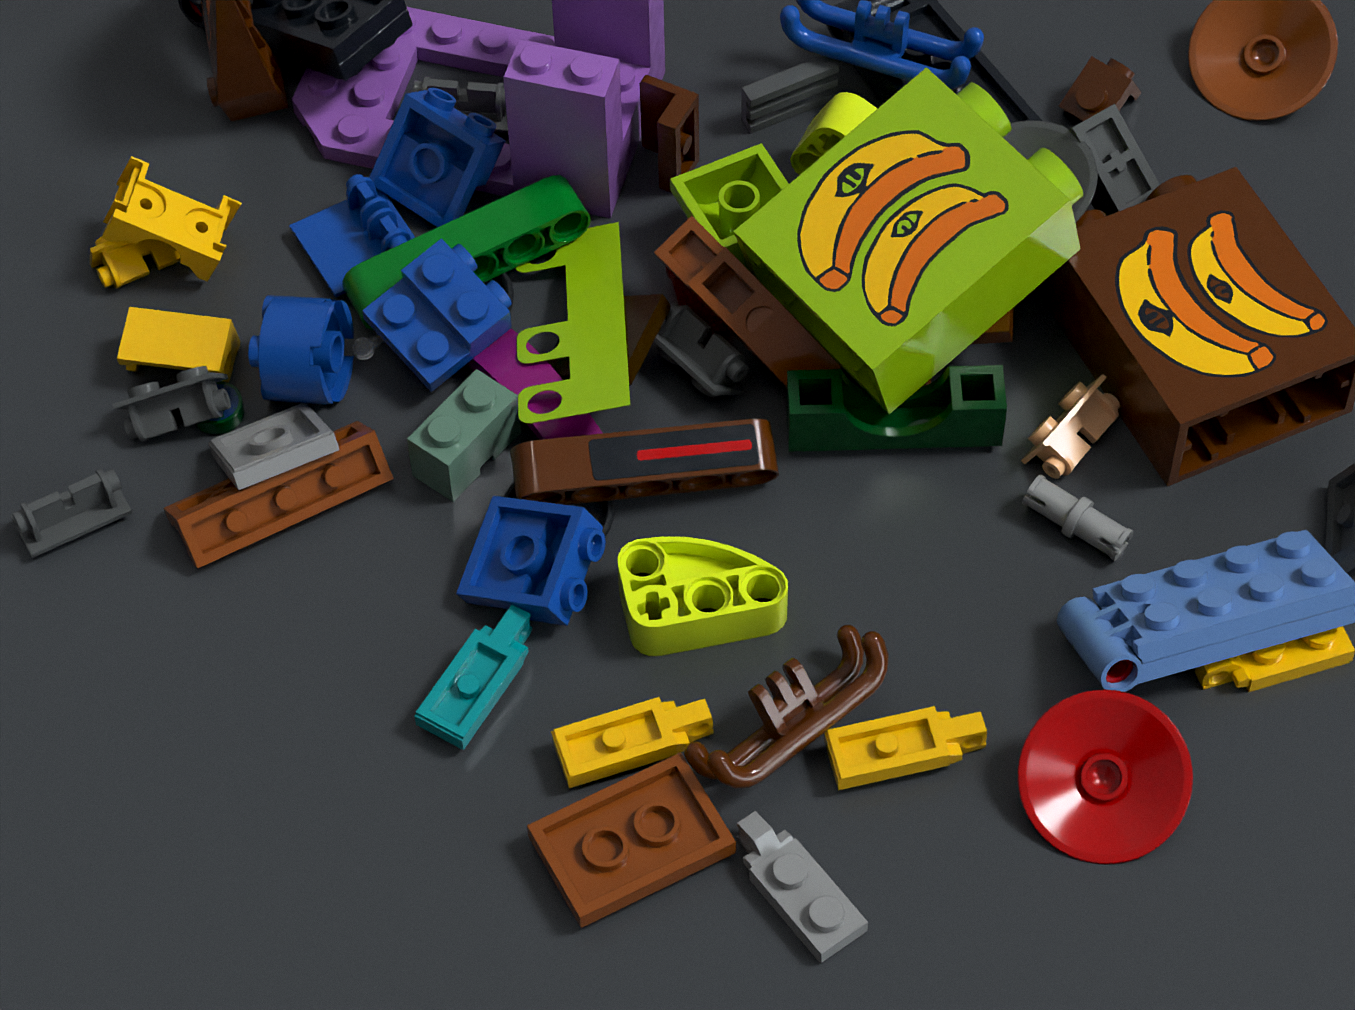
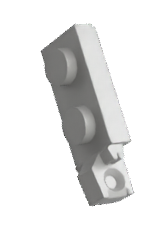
(799, 889)

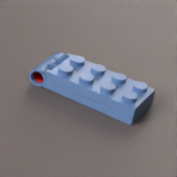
(1208, 610)

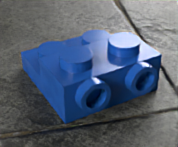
(436, 156)
(440, 313)
(533, 558)

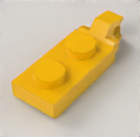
(1280, 662)
(628, 738)
(901, 745)

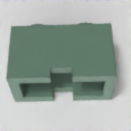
(463, 434)

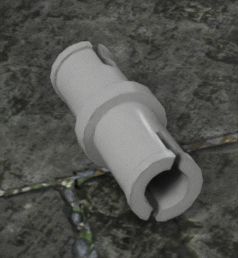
(1077, 517)

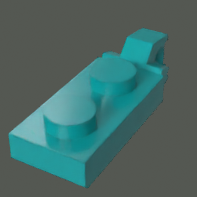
(476, 679)

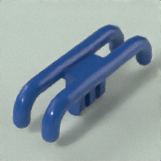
(878, 42)

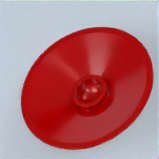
(1105, 776)

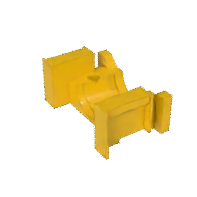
(154, 212)

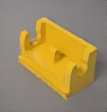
(178, 341)

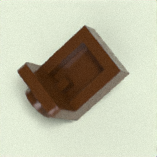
(1099, 88)

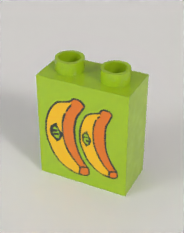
(913, 235)

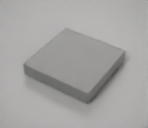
(273, 445)

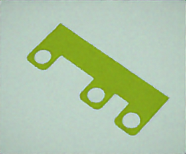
(594, 329)

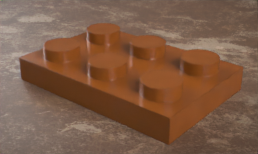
(631, 839)

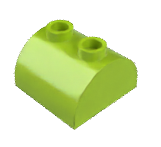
(729, 193)

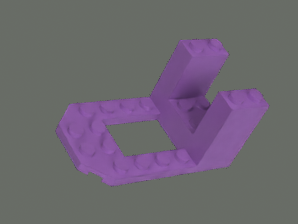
(565, 94)

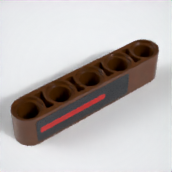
(645, 462)

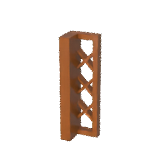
(229, 519)

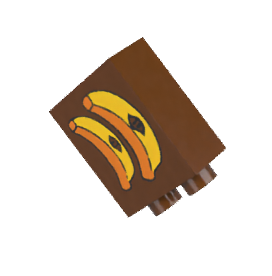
(1204, 324)

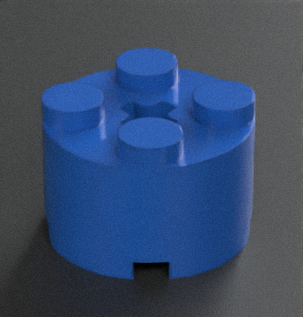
(303, 349)

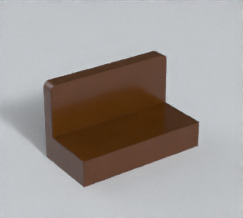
(669, 127)

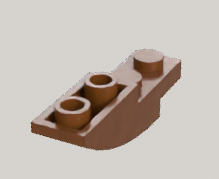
(741, 302)

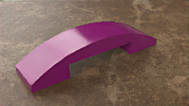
(501, 364)

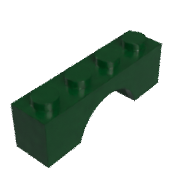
(954, 411)

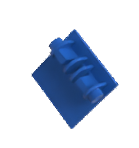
(351, 231)

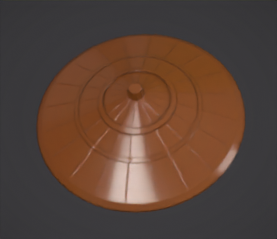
(1262, 55)

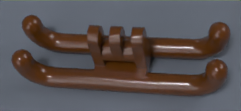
(796, 712)

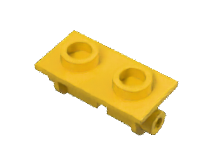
(125, 261)

